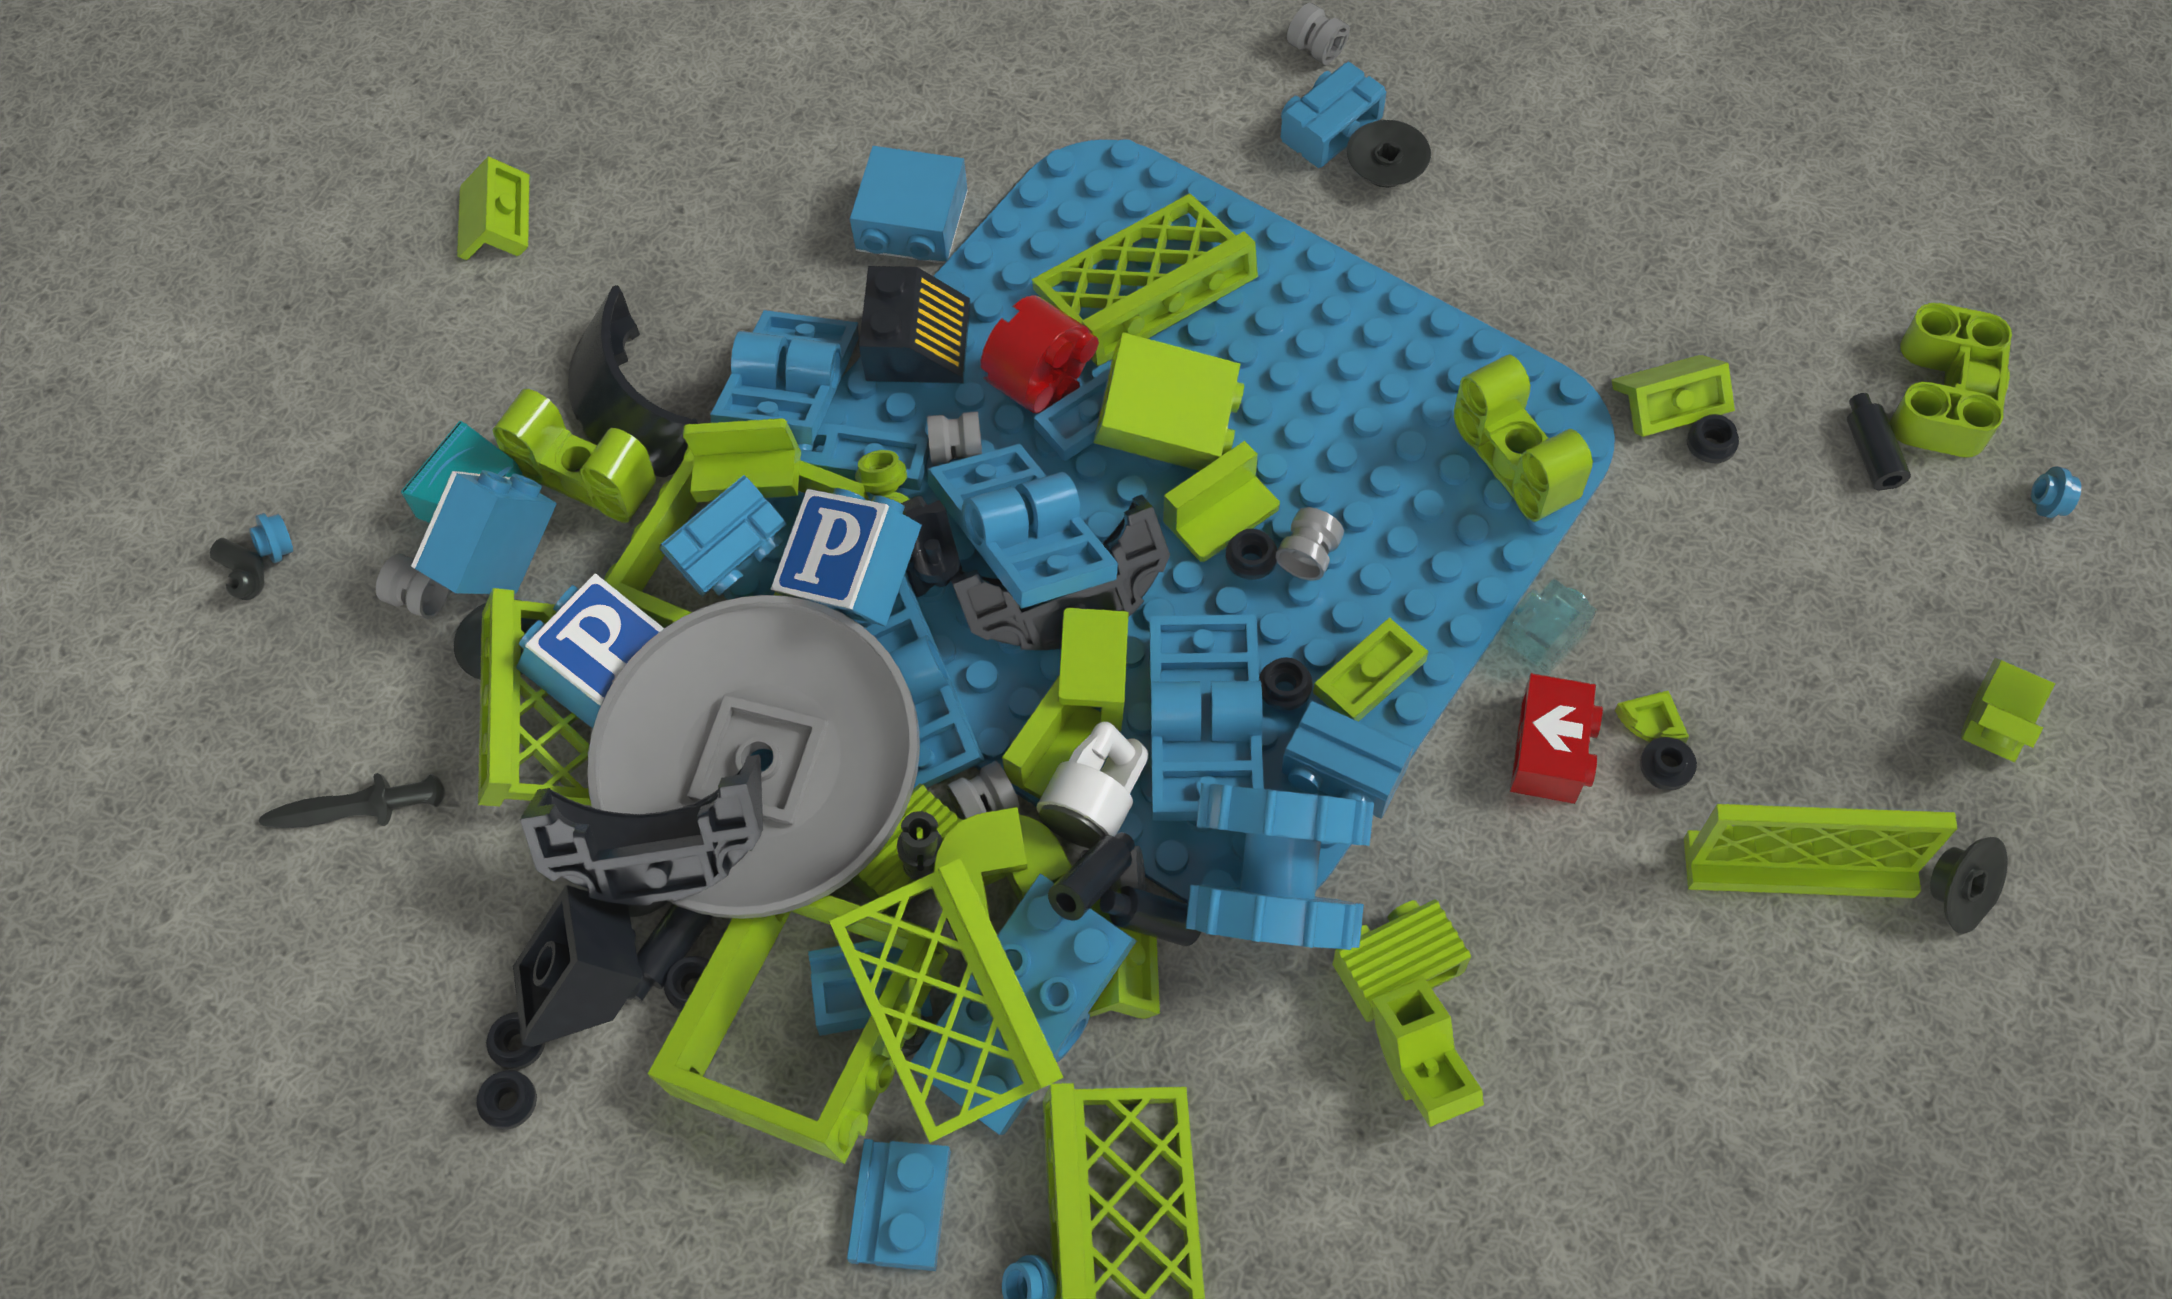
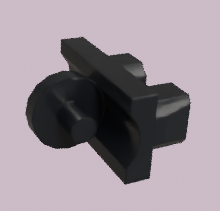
(935, 552)

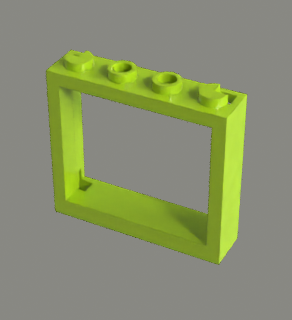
(667, 516)
(720, 994)

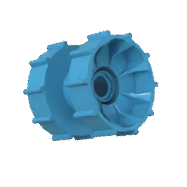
(1280, 867)

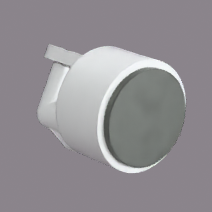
(1089, 802)

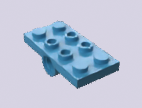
(787, 371)
(1023, 524)
(1203, 709)
(945, 733)
(1062, 974)

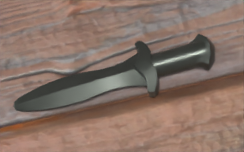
(373, 801)

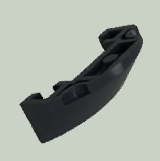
(607, 400)
(1140, 556)
(648, 854)

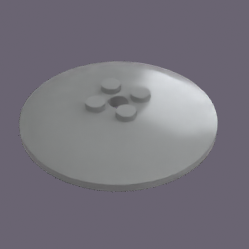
(775, 680)

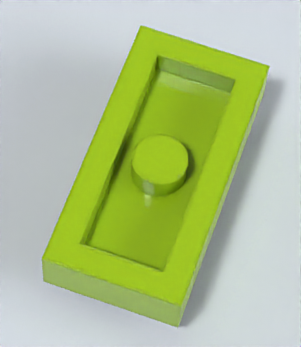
(1371, 671)

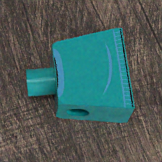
(461, 452)

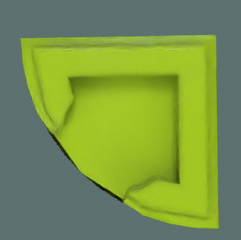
(1652, 716)

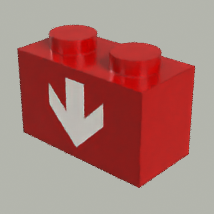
(1555, 739)

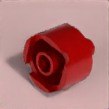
(1037, 354)

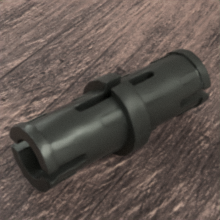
(910, 846)

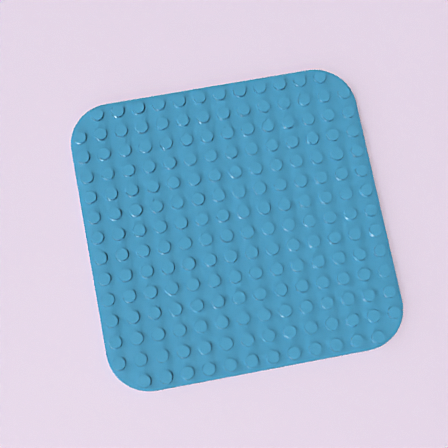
(1348, 416)

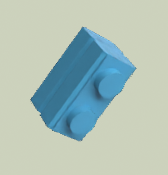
(1331, 113)
(724, 537)
(1345, 758)

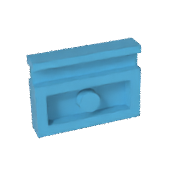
(835, 992)
(899, 1205)

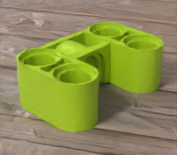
(1970, 404)
(1495, 423)
(612, 474)

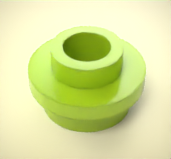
(881, 472)

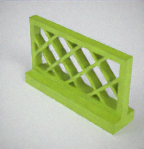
(1164, 296)
(501, 710)
(1814, 850)
(992, 975)
(1071, 1194)

